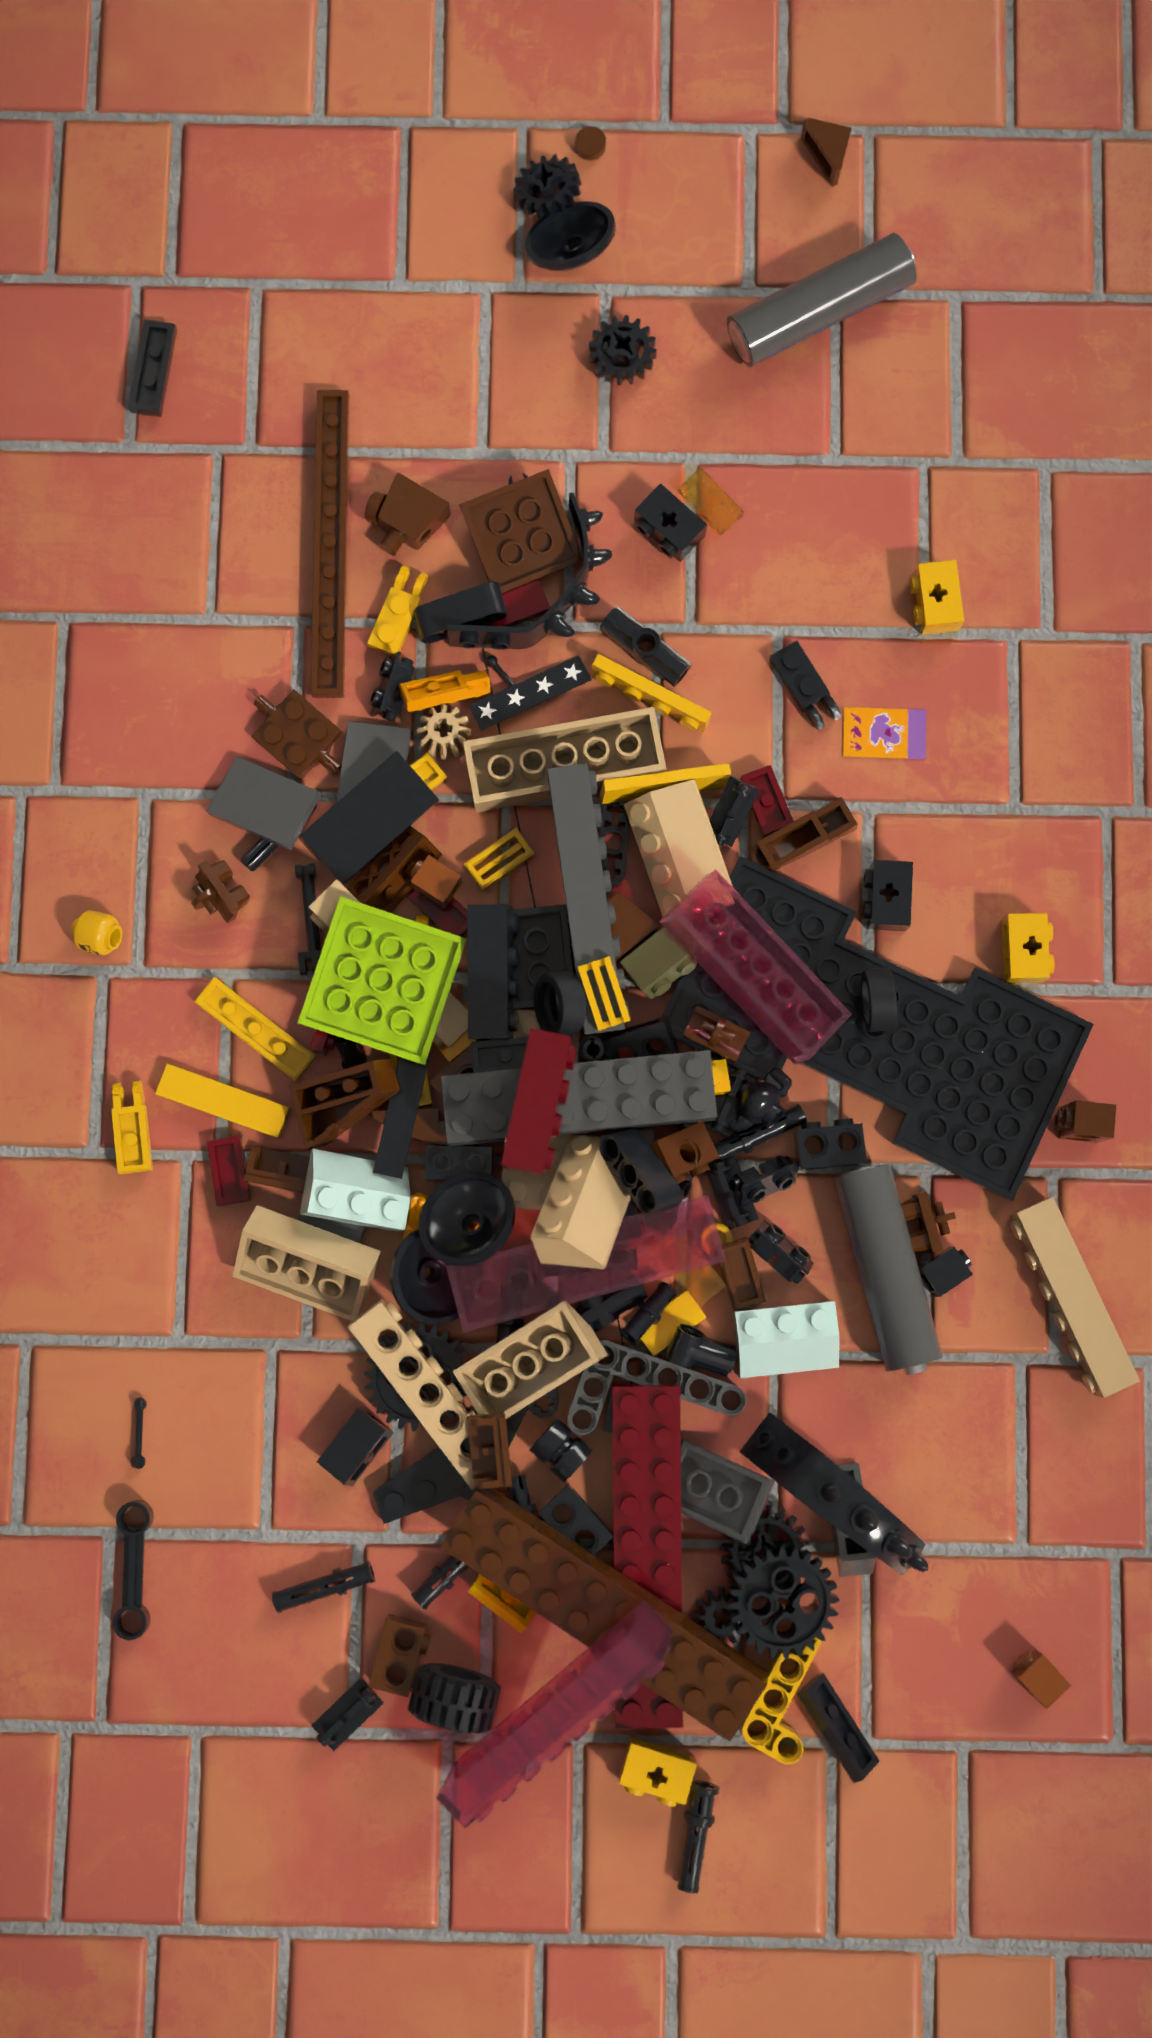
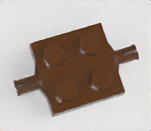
(297, 734)

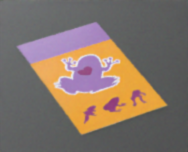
(884, 733)

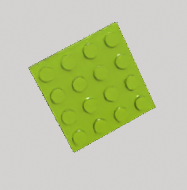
(382, 980)

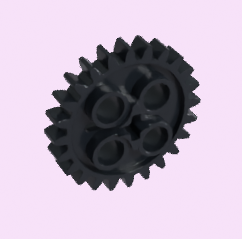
(388, 1396)
(806, 1620)

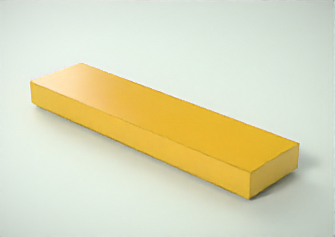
(635, 786)
(255, 1029)
(222, 1101)

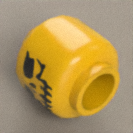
(96, 932)

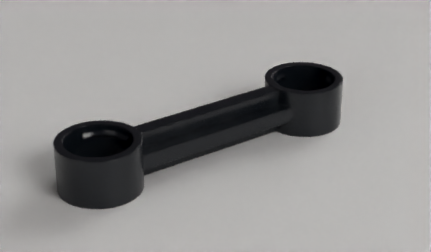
(133, 1570)

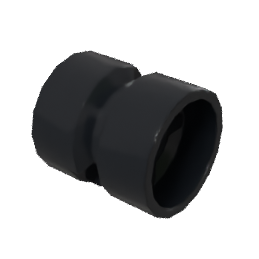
(561, 1450)

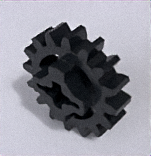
(547, 186)
(620, 362)

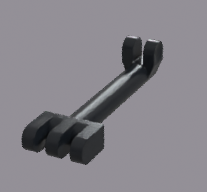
(307, 875)

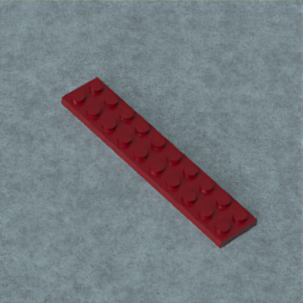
(648, 1518)

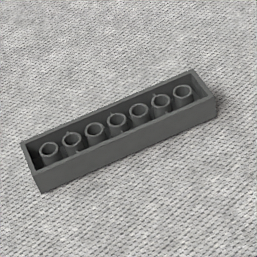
(585, 882)
(599, 1099)

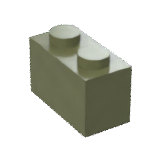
(658, 963)

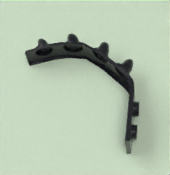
(554, 619)
(833, 1494)

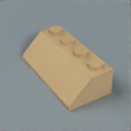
(675, 841)
(580, 1209)
(305, 1263)
(530, 1362)

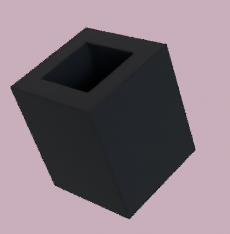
(946, 1271)

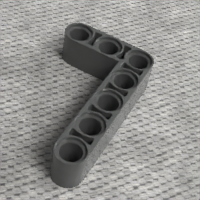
(653, 1366)

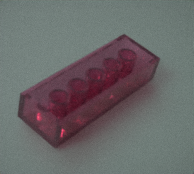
(755, 967)

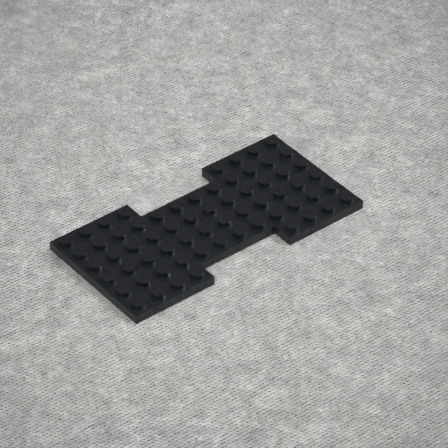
(964, 1069)

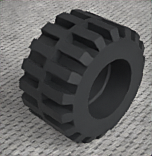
(454, 1698)

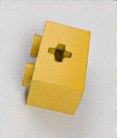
(943, 581)
(1018, 962)
(645, 1757)

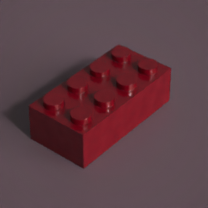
(537, 1103)

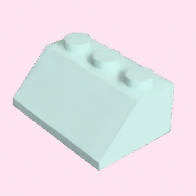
(349, 1192)
(787, 1339)

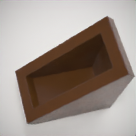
(827, 145)

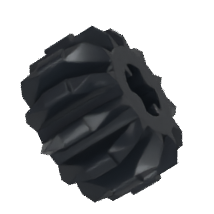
(707, 1616)

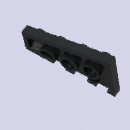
(421, 1486)

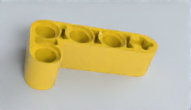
(773, 1714)

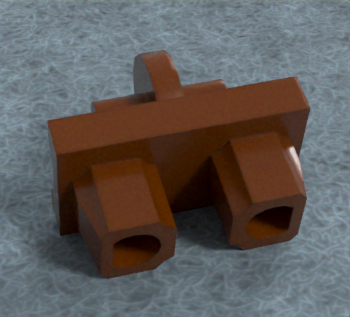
(214, 895)
(716, 1034)
(928, 1237)

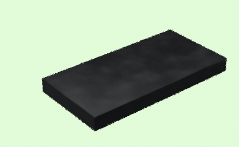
(369, 817)

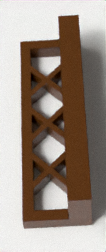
(392, 884)

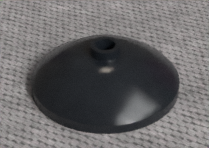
(571, 237)
(459, 1207)
(421, 1298)

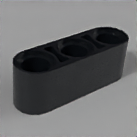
(472, 606)
(640, 1171)

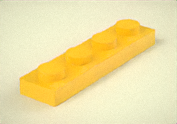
(639, 688)

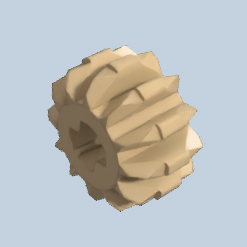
(456, 734)

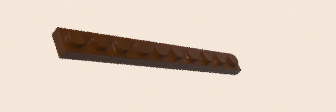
(330, 544)

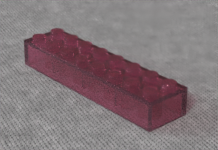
(644, 1250)
(556, 1715)

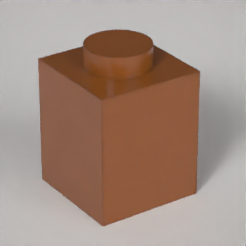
(435, 881)
(1040, 1677)

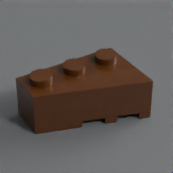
(341, 1099)

